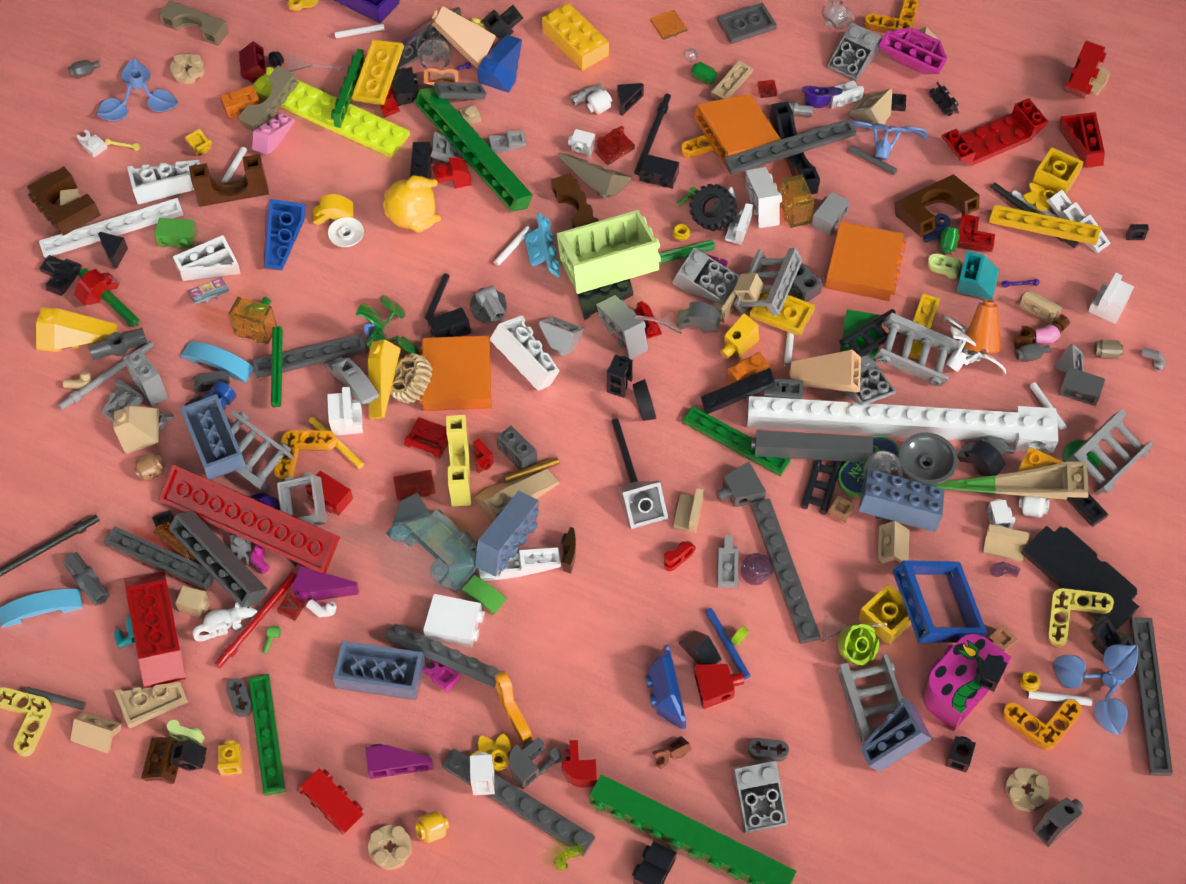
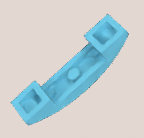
(218, 358)
(38, 604)

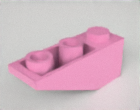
(270, 134)

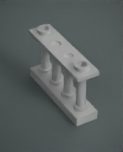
(783, 280)
(922, 334)
(1104, 434)
(260, 479)
(854, 695)

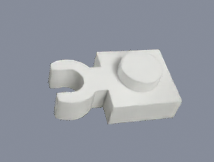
(93, 144)

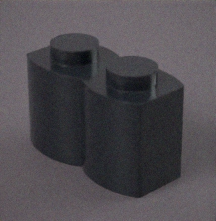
(655, 866)

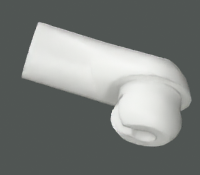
(322, 611)

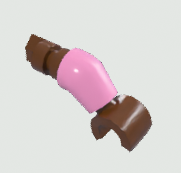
(1042, 335)

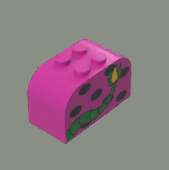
(951, 686)

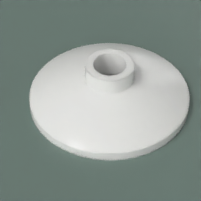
(345, 226)

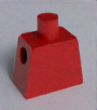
(716, 683)

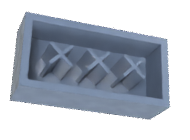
(213, 437)
(901, 500)
(507, 533)
(379, 670)

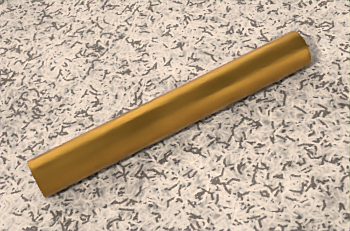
(531, 469)

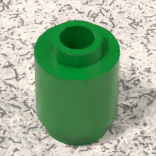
(703, 72)
(949, 240)

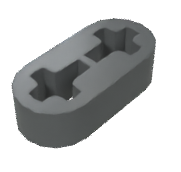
(206, 381)
(234, 699)
(768, 747)

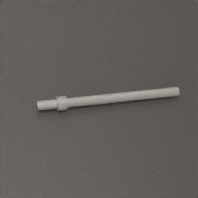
(76, 396)

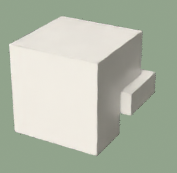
(1111, 299)
(344, 413)

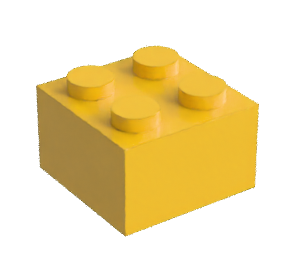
(1058, 171)
(889, 608)

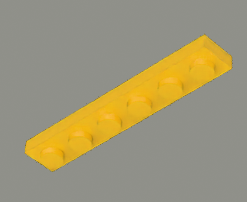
(1045, 224)

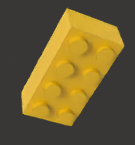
(575, 36)

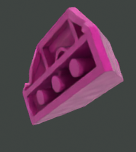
(914, 50)

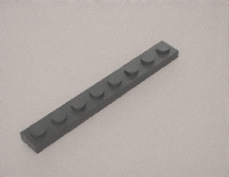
(789, 146)
(785, 571)
(1151, 698)
(524, 805)

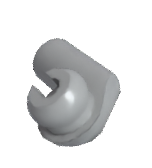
(1156, 356)

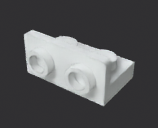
(850, 94)
(738, 228)

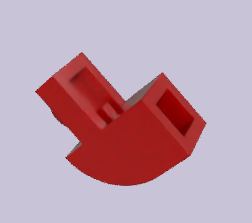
(454, 170)
(92, 286)
(578, 772)

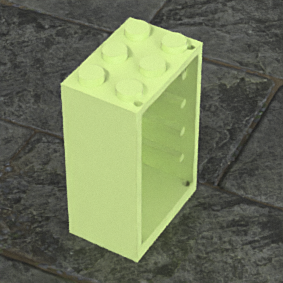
(608, 251)

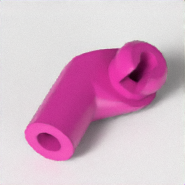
(257, 557)

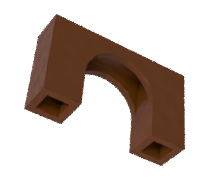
(949, 190)
(213, 192)
(62, 217)

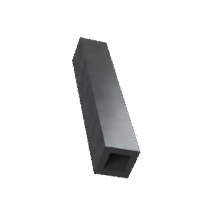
(812, 446)

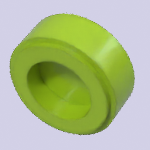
(740, 635)

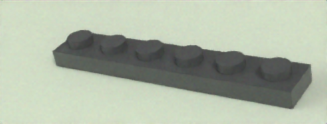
(312, 355)
(159, 558)
(442, 654)

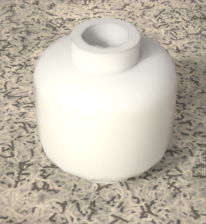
(599, 101)
(1034, 506)

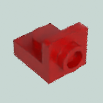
(484, 456)

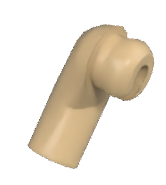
(79, 383)

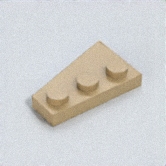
(146, 703)

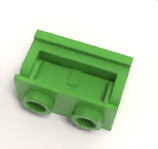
(175, 233)

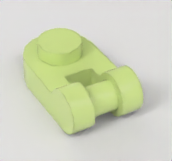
(938, 262)
(182, 733)

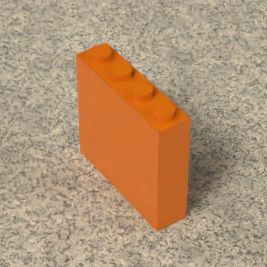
(734, 125)
(865, 261)
(459, 373)

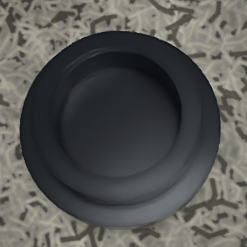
(276, 59)

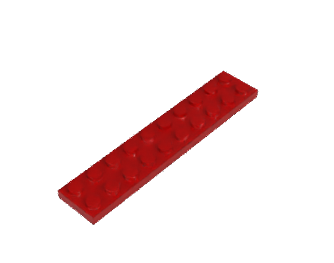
(250, 519)

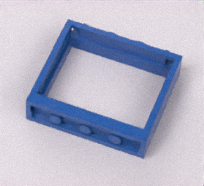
(917, 608)

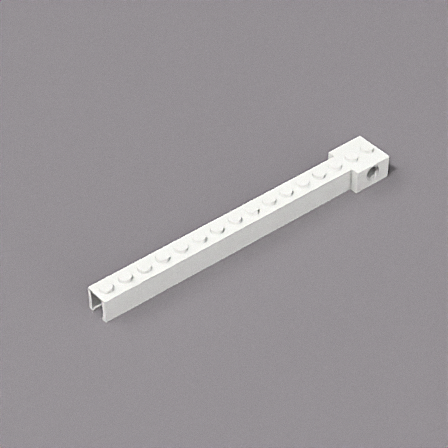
(1025, 428)

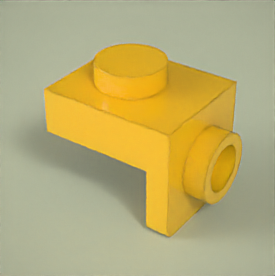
(198, 142)

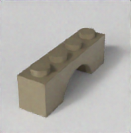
(177, 15)
(282, 83)

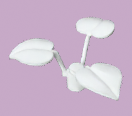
(958, 357)

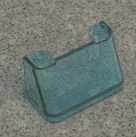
(454, 558)

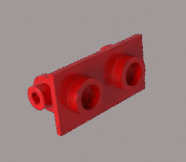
(652, 328)

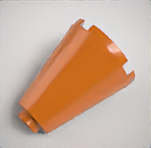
(985, 328)

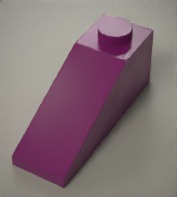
(318, 586)
(392, 761)

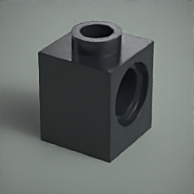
(991, 672)
(188, 755)
(958, 761)

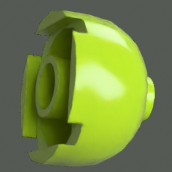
(858, 643)

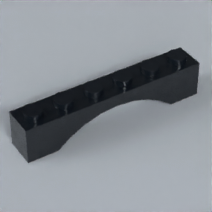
(784, 125)

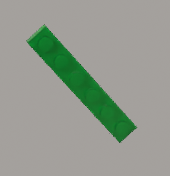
(345, 93)

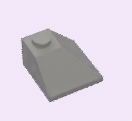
(561, 334)
(643, 502)

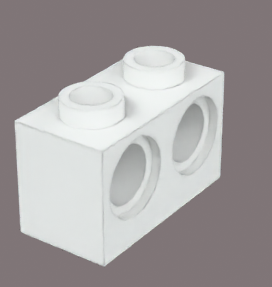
(482, 774)

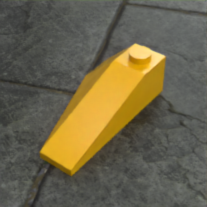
(66, 329)
(381, 372)

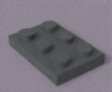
(747, 23)

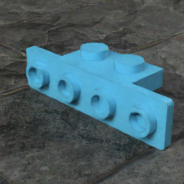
(541, 246)

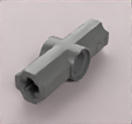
(117, 344)
(86, 578)

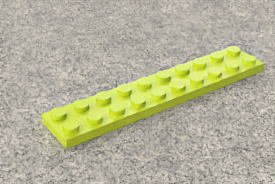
(357, 125)

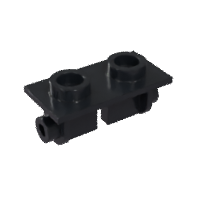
(948, 104)

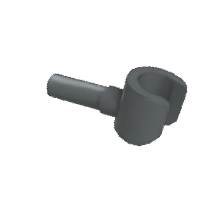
(555, 757)

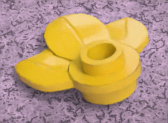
(296, 5)
(1038, 196)
(498, 749)

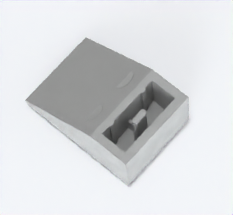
(855, 51)
(705, 277)
(872, 383)
(759, 794)

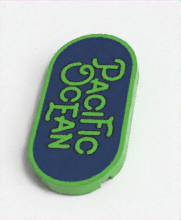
(851, 473)

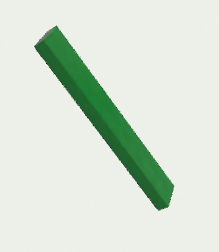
(732, 439)
(266, 735)

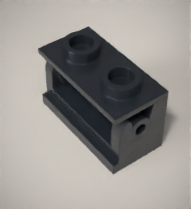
(405, 85)
(659, 171)
(617, 375)

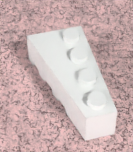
(160, 181)
(524, 352)

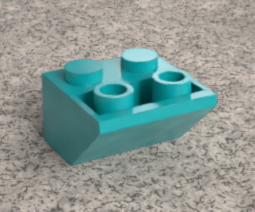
(977, 276)

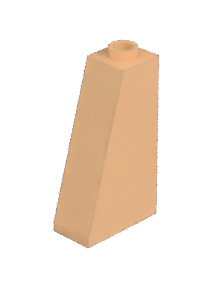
(464, 35)
(829, 371)

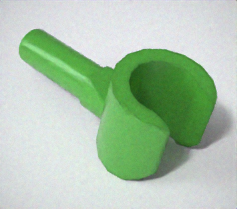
(691, 192)
(272, 632)

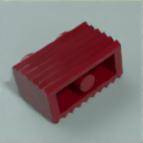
(252, 62)

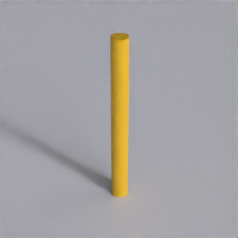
(340, 446)

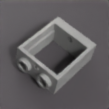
(145, 377)
(286, 500)

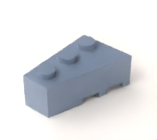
(896, 737)

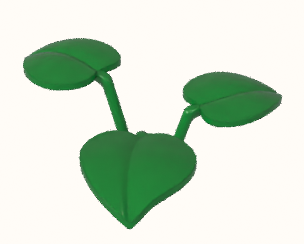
(373, 316)

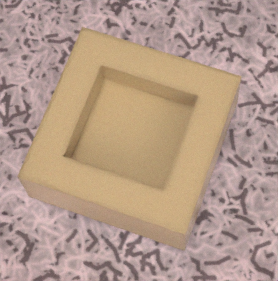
(471, 114)

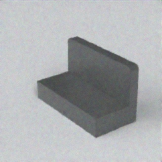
(1082, 386)

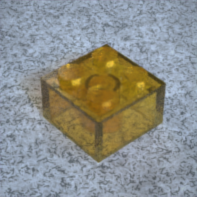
(796, 201)
(252, 320)

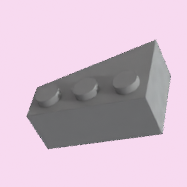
(620, 320)

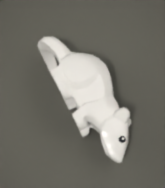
(220, 620)

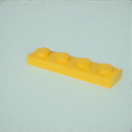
(924, 316)

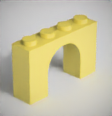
(459, 466)

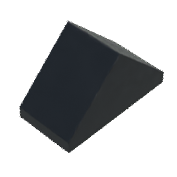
(629, 95)
(114, 247)
(700, 648)

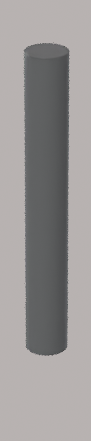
(873, 160)
(57, 698)

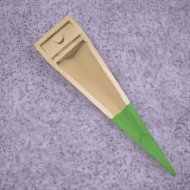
(1051, 481)

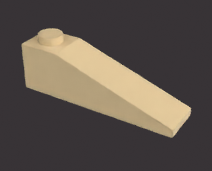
(498, 496)

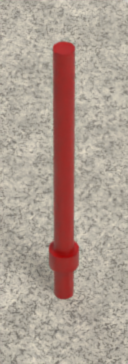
(231, 649)

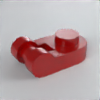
(675, 558)

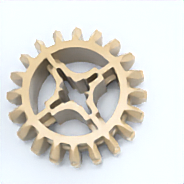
(411, 378)

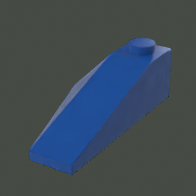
(501, 64)
(281, 230)

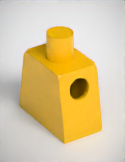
(740, 337)

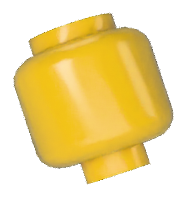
(431, 827)

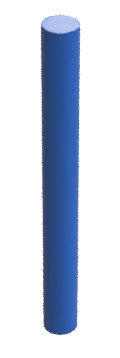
(727, 643)

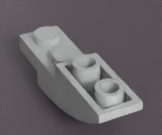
(352, 376)

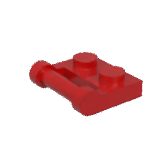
(429, 432)

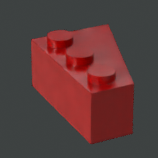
(1085, 69)
(1084, 137)
(331, 800)

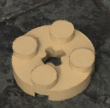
(194, 65)
(1017, 795)
(382, 856)

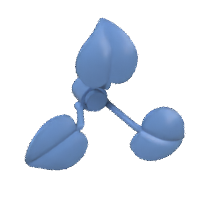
(136, 77)
(883, 147)
(1122, 663)

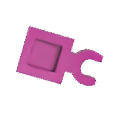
(442, 676)

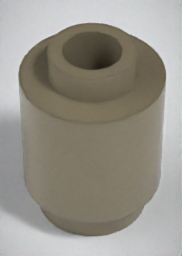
(1108, 349)

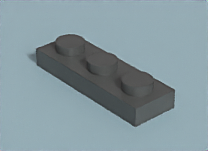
(459, 90)

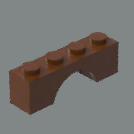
(568, 191)

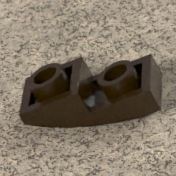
(569, 549)

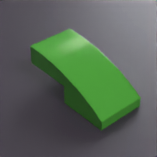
(483, 593)

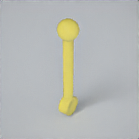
(136, 147)

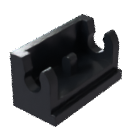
(450, 324)

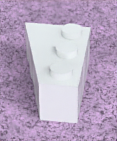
(764, 195)
(207, 261)

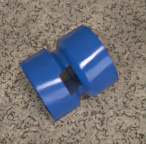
(224, 392)

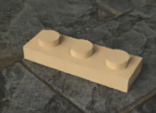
(732, 81)

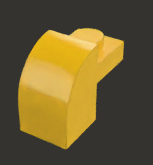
(333, 207)

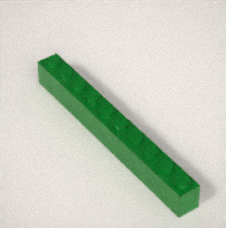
(474, 150)
(687, 834)

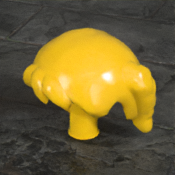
(411, 203)

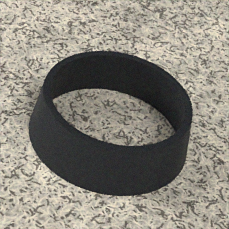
(644, 400)

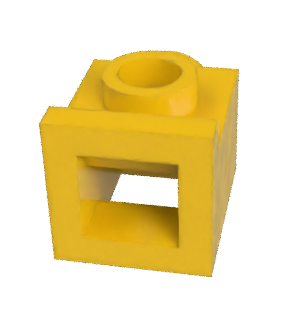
(232, 764)

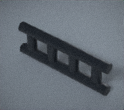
(871, 345)
(814, 483)

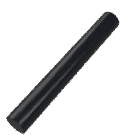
(437, 296)

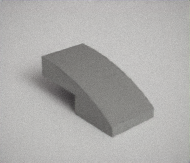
(510, 141)

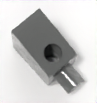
(741, 486)
(1063, 816)

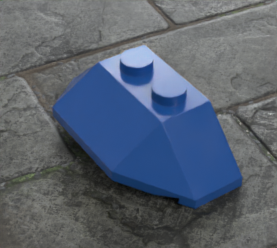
(665, 689)

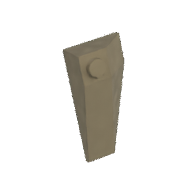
(597, 177)

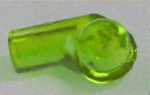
(567, 854)

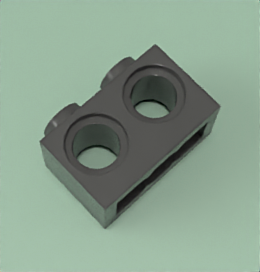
(806, 284)
(786, 389)
(516, 448)

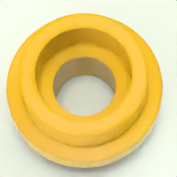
(681, 228)
(1030, 677)

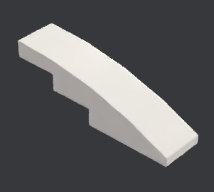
(1066, 210)
(526, 563)

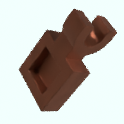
(673, 749)

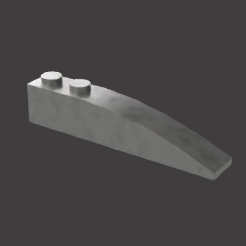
(414, 40)

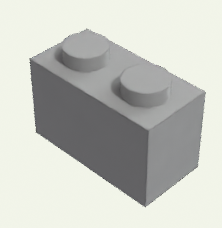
(830, 213)

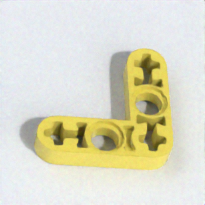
(1071, 603)
(32, 715)

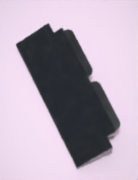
(1076, 567)

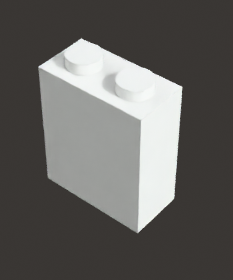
(453, 621)

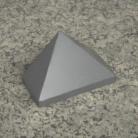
(1071, 358)

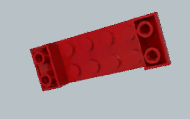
(997, 135)
(154, 629)

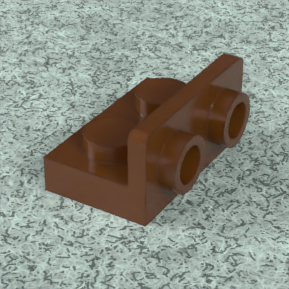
(157, 761)

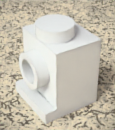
(582, 142)
(1000, 514)

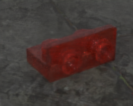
(613, 145)
(414, 483)

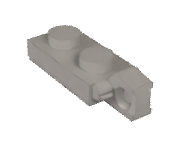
(728, 564)

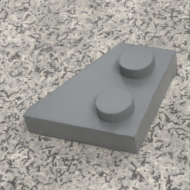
(441, 148)
(121, 398)

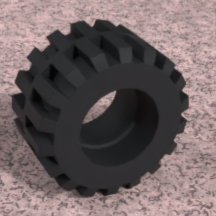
(700, 200)

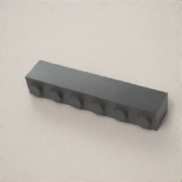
(217, 559)

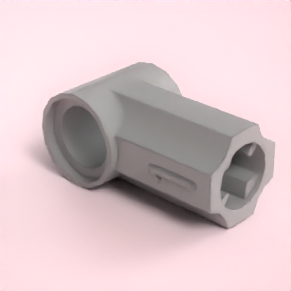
(489, 300)

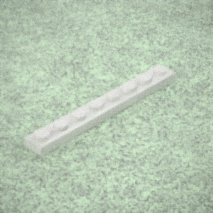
(115, 226)

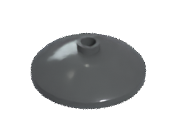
(929, 450)

